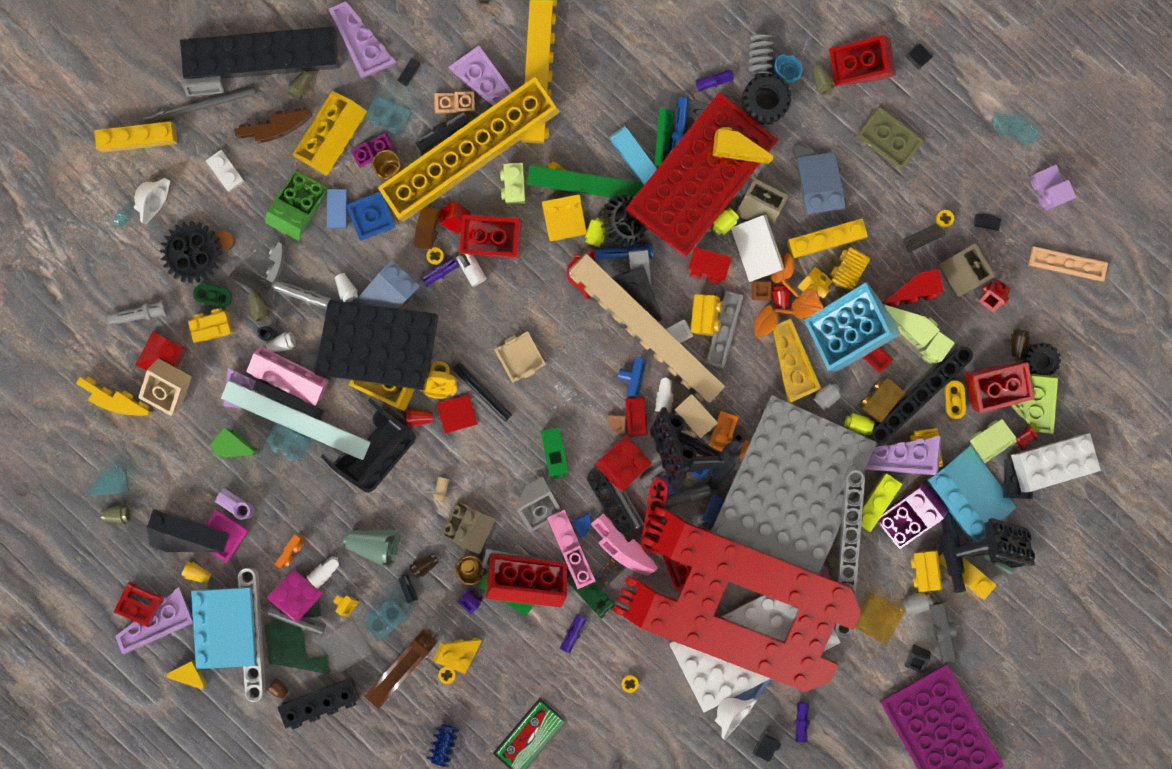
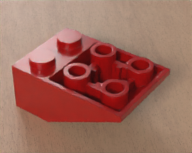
(923, 284)

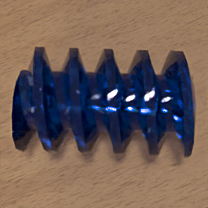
(443, 745)

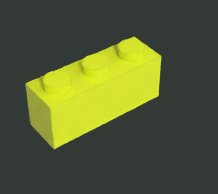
(878, 501)

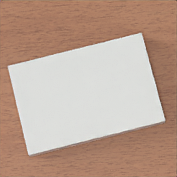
(757, 248)

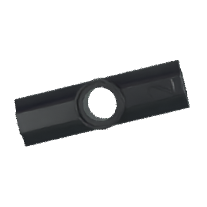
(441, 133)

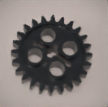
(207, 247)

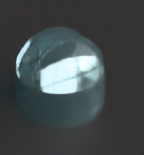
(120, 219)

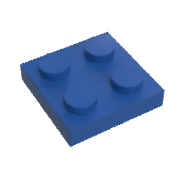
(370, 216)

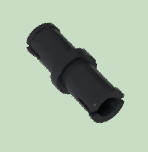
(262, 332)

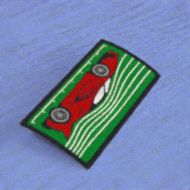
(530, 736)

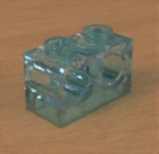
(391, 111)
(290, 438)
(389, 622)

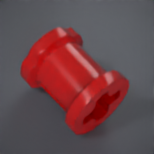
(1026, 438)

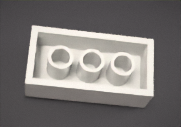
(1055, 462)

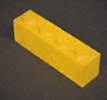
(136, 137)
(827, 239)

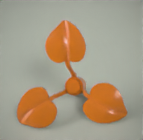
(803, 307)

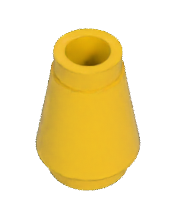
(194, 572)

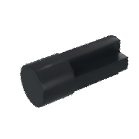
(408, 72)
(407, 589)

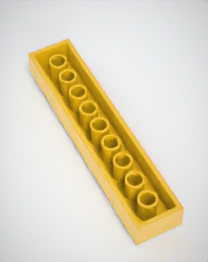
(468, 149)

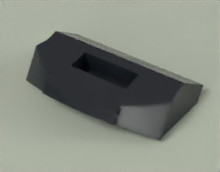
(987, 221)

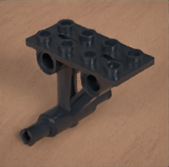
(680, 451)
(1001, 542)

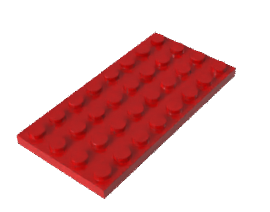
(692, 183)

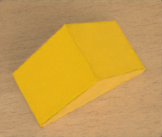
(189, 675)

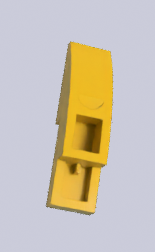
(120, 403)

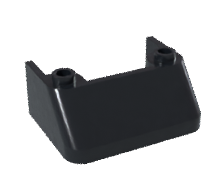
(386, 448)

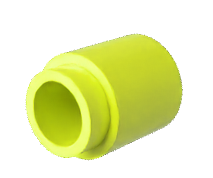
(725, 221)
(595, 233)
(859, 424)

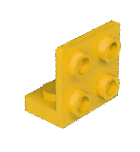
(564, 218)

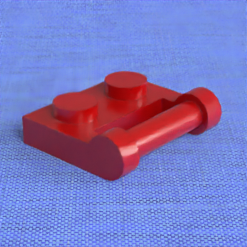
(135, 610)

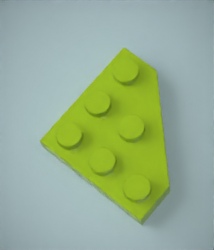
(1041, 411)

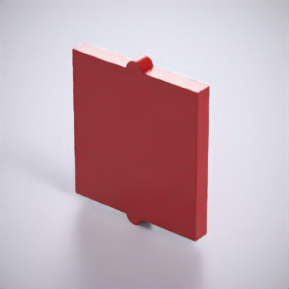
(457, 414)

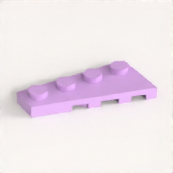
(362, 46)
(481, 76)
(908, 457)
(170, 617)

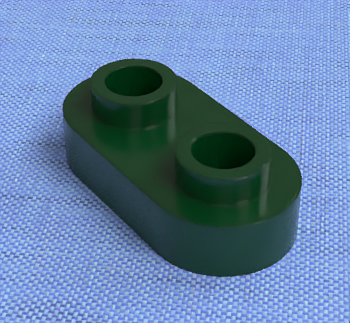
(213, 295)

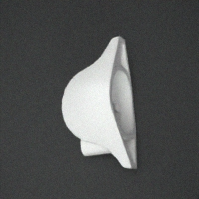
(150, 198)
(731, 713)

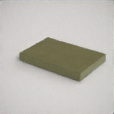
(890, 138)

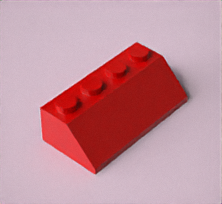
(526, 580)

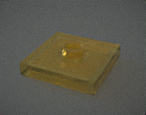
(879, 618)

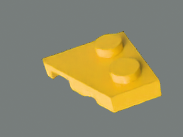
(457, 654)

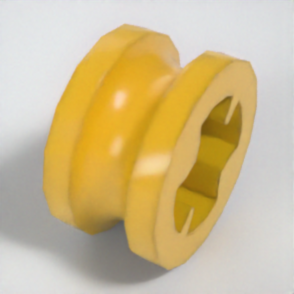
(948, 214)
(436, 250)
(443, 670)
(630, 689)

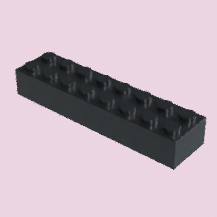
(260, 53)

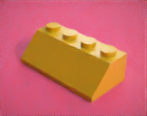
(329, 133)

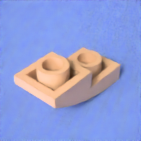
(454, 102)

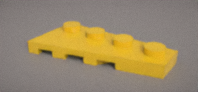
(794, 363)

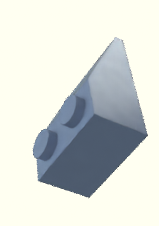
(820, 183)
(389, 288)

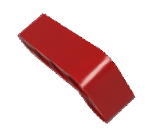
(650, 510)

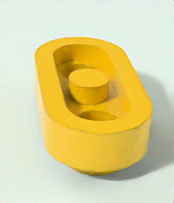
(956, 399)

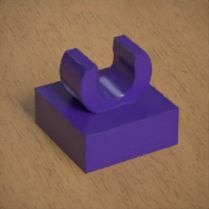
(468, 602)

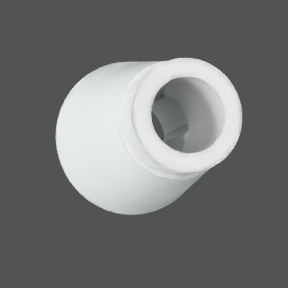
(345, 288)
(281, 343)

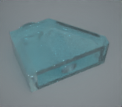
(110, 482)

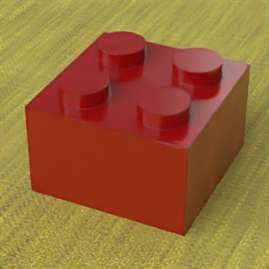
(708, 265)
(623, 463)

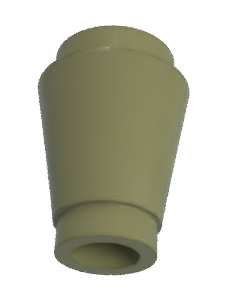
(823, 81)
(299, 85)
(257, 307)
(117, 514)

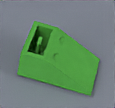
(296, 205)

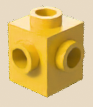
(817, 281)

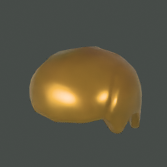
(386, 164)
(469, 569)

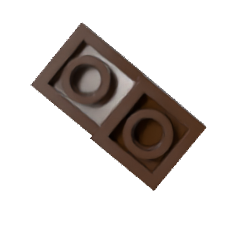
(425, 230)

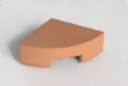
(617, 423)

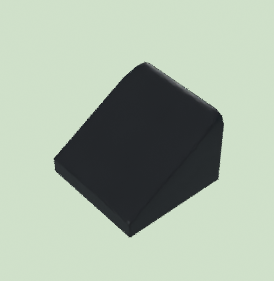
(919, 56)
(918, 659)

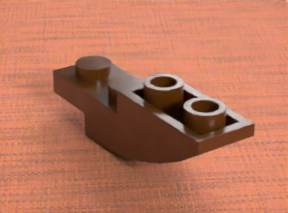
(282, 125)

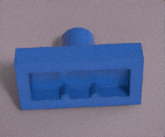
(634, 377)

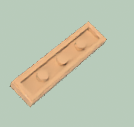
(1068, 264)

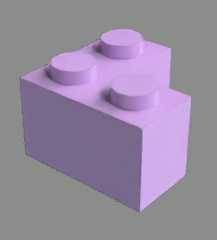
(1052, 188)

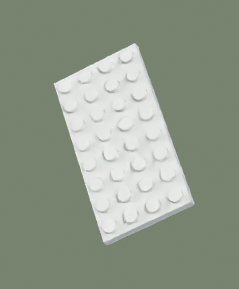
(716, 679)

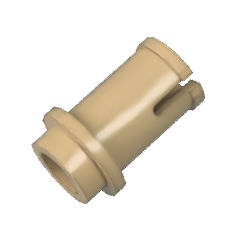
(441, 489)

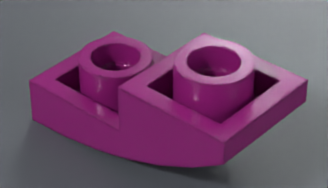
(367, 151)

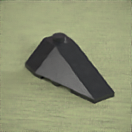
(179, 534)

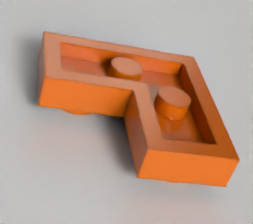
(724, 431)
(293, 546)

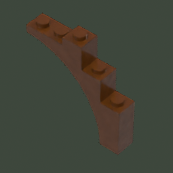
(402, 667)

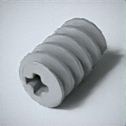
(760, 54)

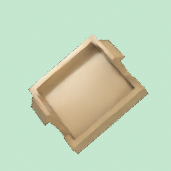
(520, 357)

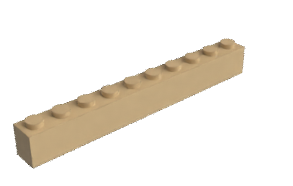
(643, 325)

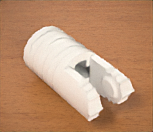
(472, 272)
(665, 396)
(323, 571)

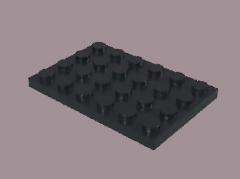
(377, 344)

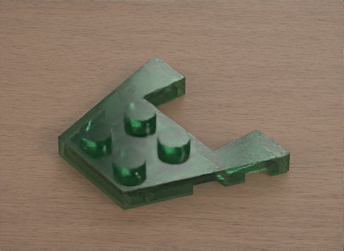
(288, 647)

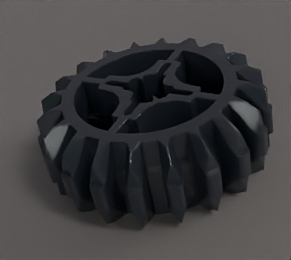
(629, 230)

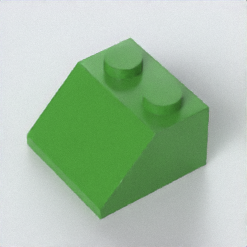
(232, 444)

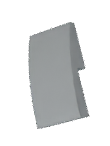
(277, 255)

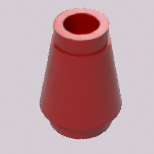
(781, 296)
(417, 417)

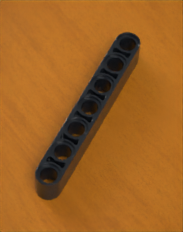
(929, 390)

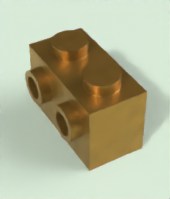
(882, 399)

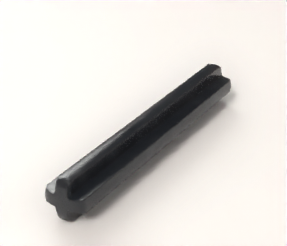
(481, 391)

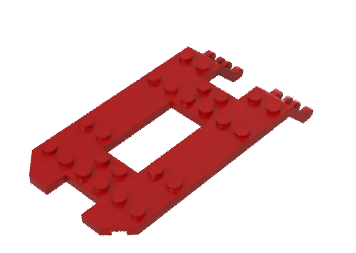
(714, 563)

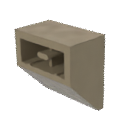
(760, 201)
(966, 270)
(468, 527)

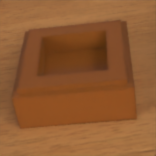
(761, 290)

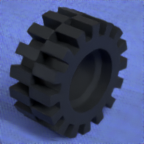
(1052, 354)

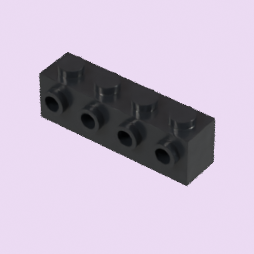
(319, 702)

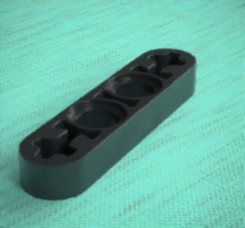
(288, 400)
(607, 504)

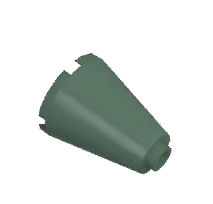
(374, 544)

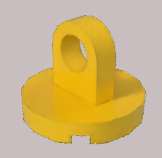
(440, 383)

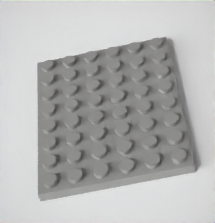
(792, 485)

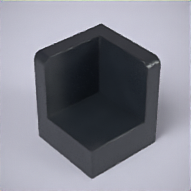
(766, 747)

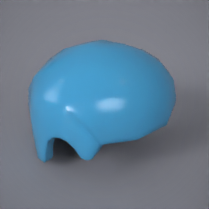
(788, 68)

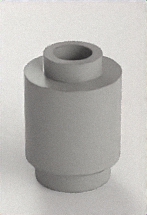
(827, 396)
(917, 603)

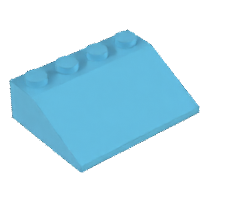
(851, 327)
(970, 493)
(223, 627)

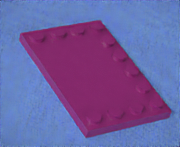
(940, 724)

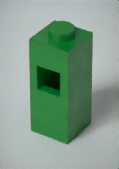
(554, 453)

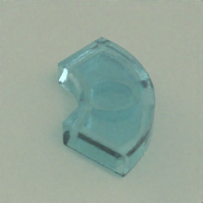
(1017, 128)

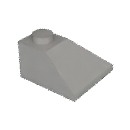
(537, 504)

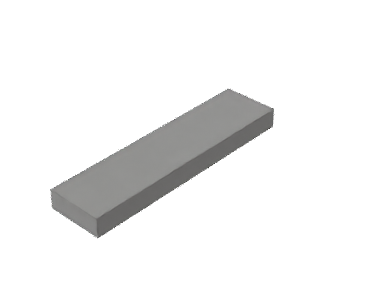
(721, 342)

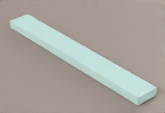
(295, 420)

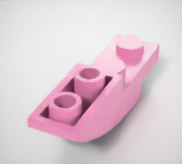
(571, 549)
(627, 553)

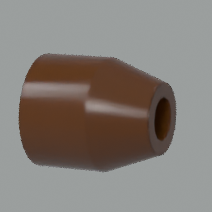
(278, 689)

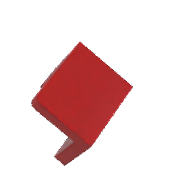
(452, 216)

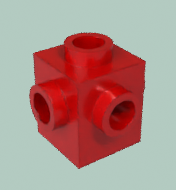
(994, 294)

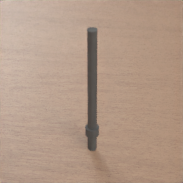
(163, 115)

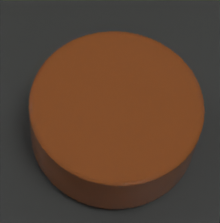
(226, 240)

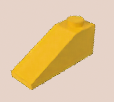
(737, 146)
(974, 579)

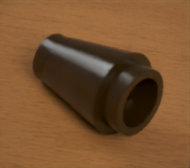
(1019, 342)
(423, 565)

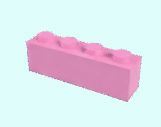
(287, 375)

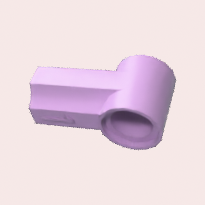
(234, 503)

